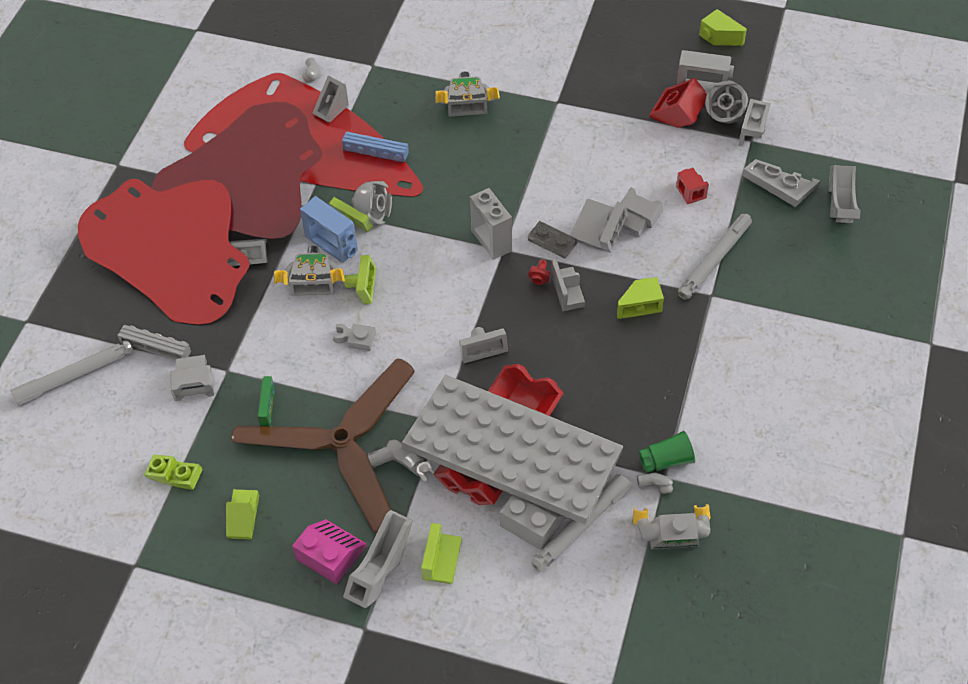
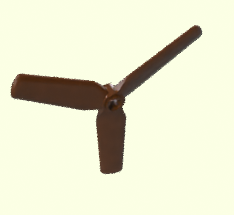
(351, 458)

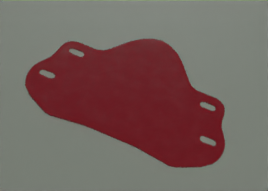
(257, 165)

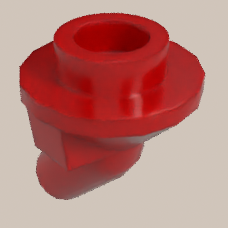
(539, 274)

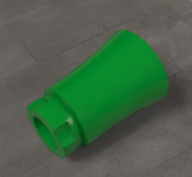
(667, 453)

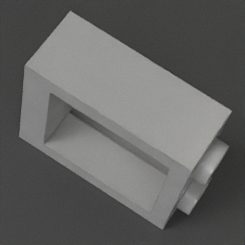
(706, 63)
(491, 223)

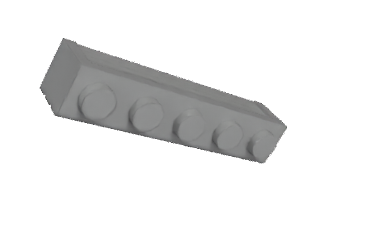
(154, 343)

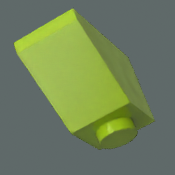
(722, 30)
(641, 299)

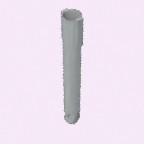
(714, 256)
(36, 388)
(612, 492)

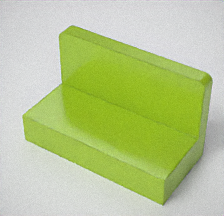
(440, 556)

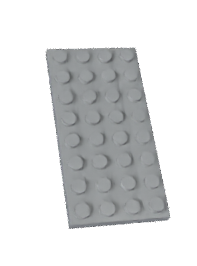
(513, 448)

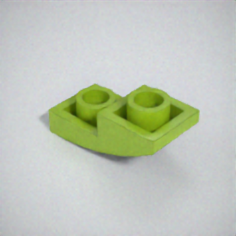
(173, 473)

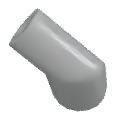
(312, 71)
(656, 479)

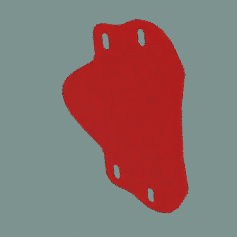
(168, 246)

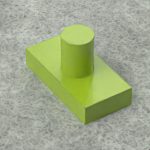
(360, 220)
(364, 280)

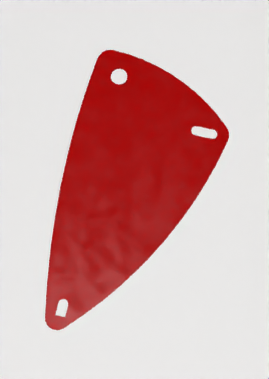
(336, 166)

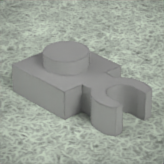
(357, 337)

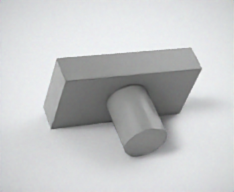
(483, 344)

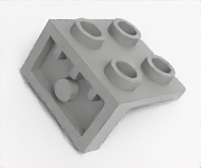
(599, 224)

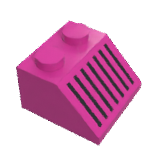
(328, 550)

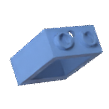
(329, 229)

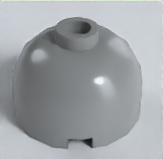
(727, 102)
(373, 200)

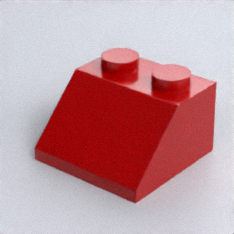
(680, 104)

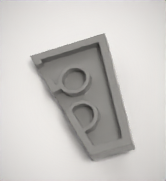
(786, 186)

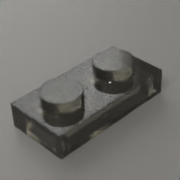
(552, 239)

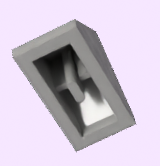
(332, 99)

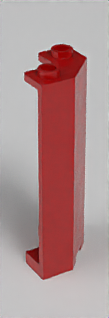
(517, 386)

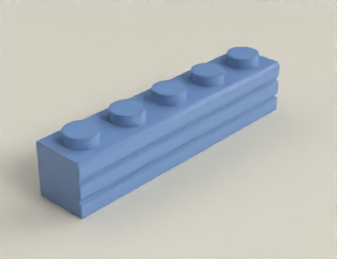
(375, 146)

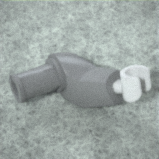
(394, 452)

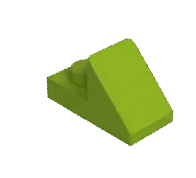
(241, 514)

